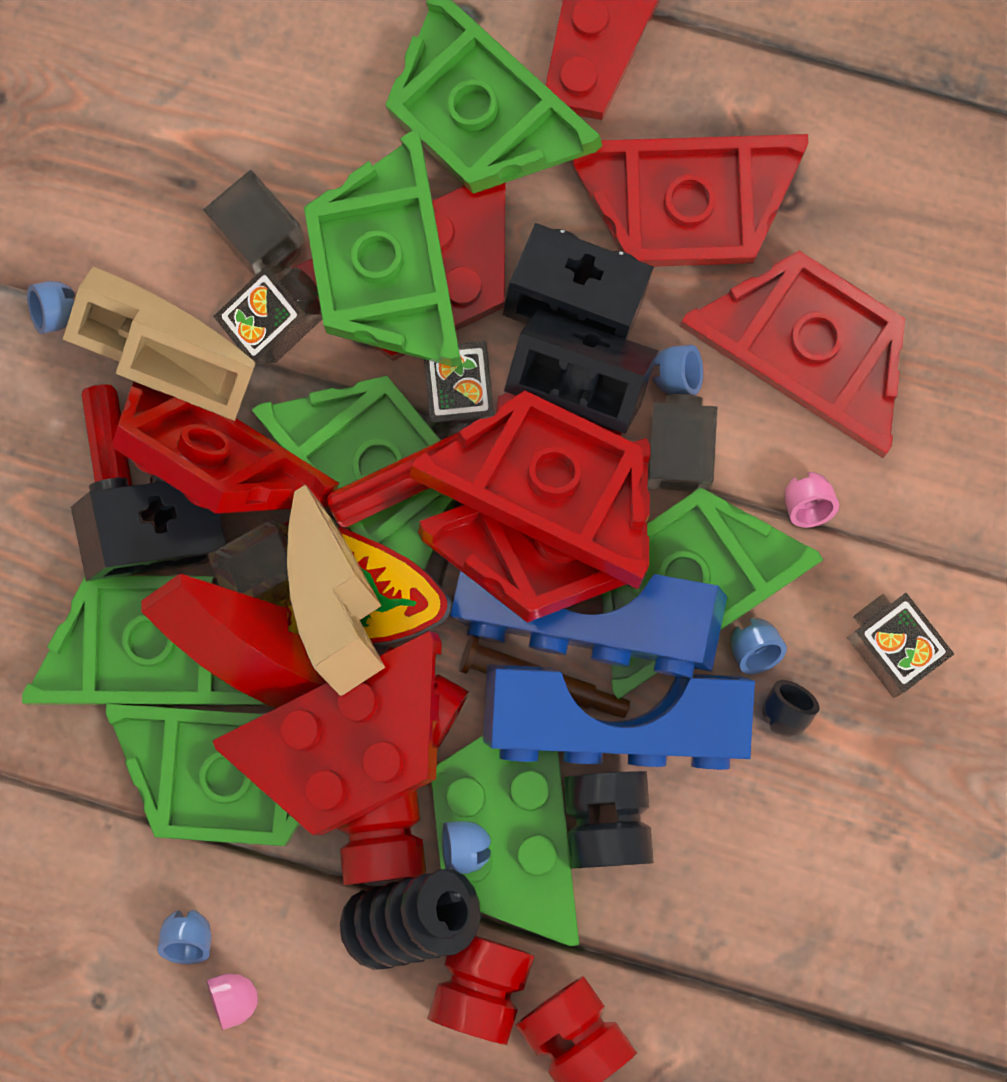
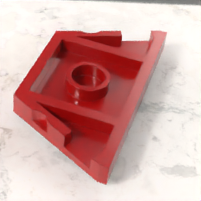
(691, 195)
(472, 253)
(813, 343)
(211, 457)
(550, 481)
(516, 567)
(348, 753)

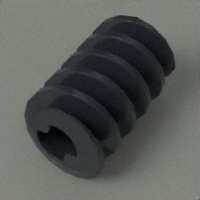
(411, 920)

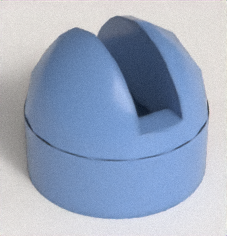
(50, 305)
(679, 370)
(757, 646)
(465, 846)
(185, 939)

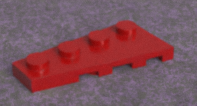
(594, 51)

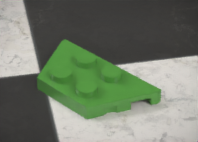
(481, 106)
(383, 259)
(353, 435)
(713, 545)
(120, 657)
(188, 784)
(525, 816)

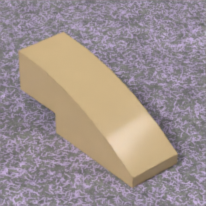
(158, 344)
(329, 596)

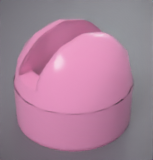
(810, 500)
(232, 998)

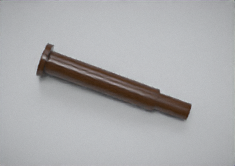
(583, 693)

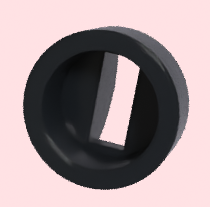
(789, 708)

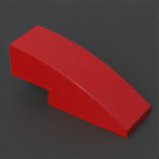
(234, 638)

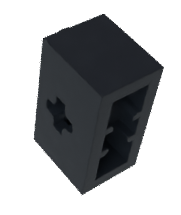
(577, 282)
(581, 370)
(119, 545)

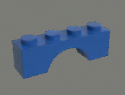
(666, 623)
(696, 719)

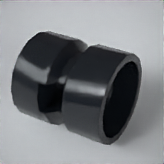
(613, 843)

